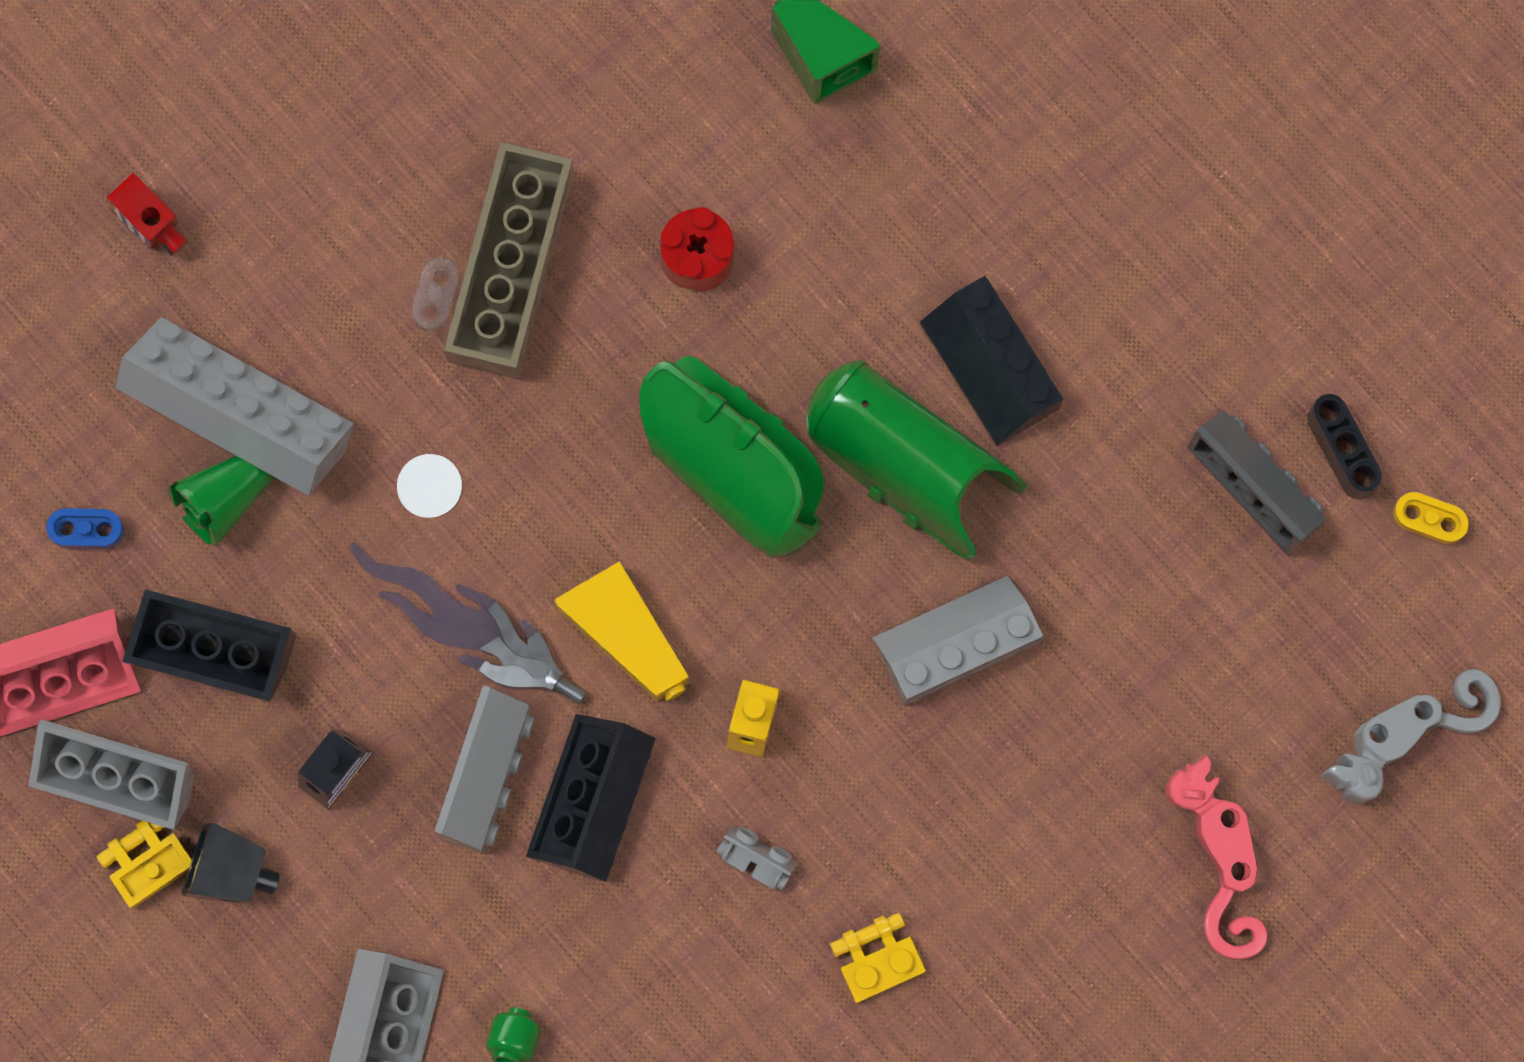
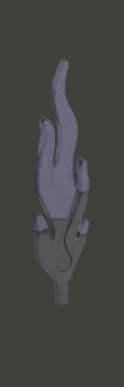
(467, 628)

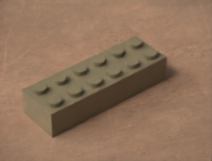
(509, 260)

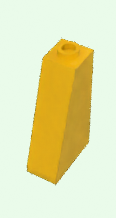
(622, 627)

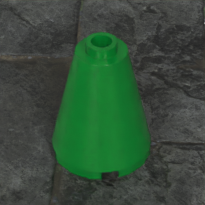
(218, 496)

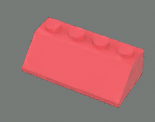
(64, 671)

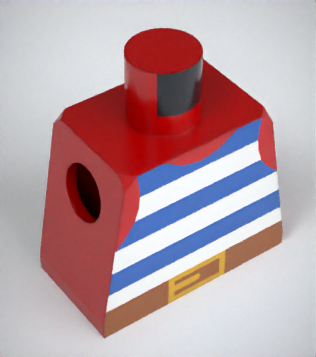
(135, 205)

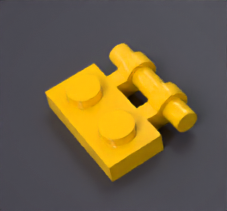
(149, 871)
(883, 968)

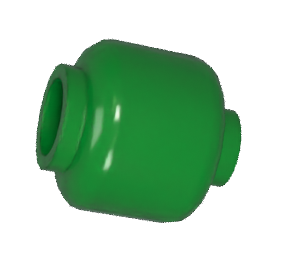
(513, 1036)

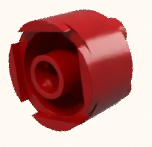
(701, 229)

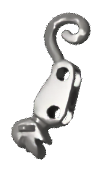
(1400, 729)

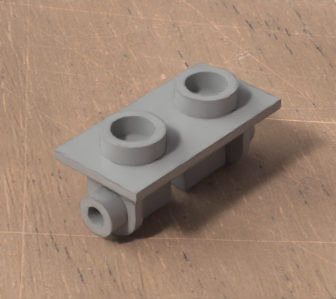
(770, 861)

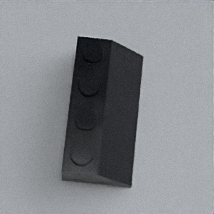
(991, 361)
(209, 646)
(591, 797)

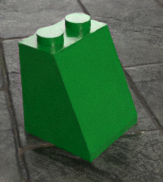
(822, 46)

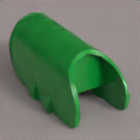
(901, 451)
(732, 455)

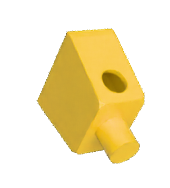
(752, 718)

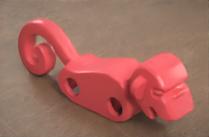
(1224, 848)

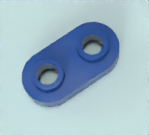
(86, 528)

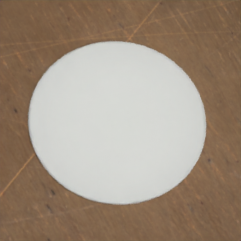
(429, 485)

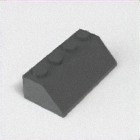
(1256, 481)

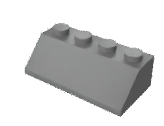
(957, 639)
(483, 771)
(110, 775)
(386, 1010)

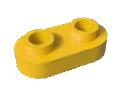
(1429, 517)

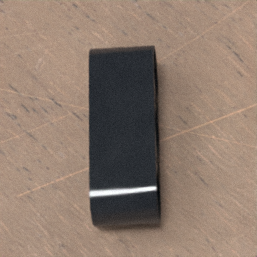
(1346, 429)

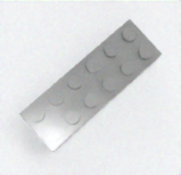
(234, 405)

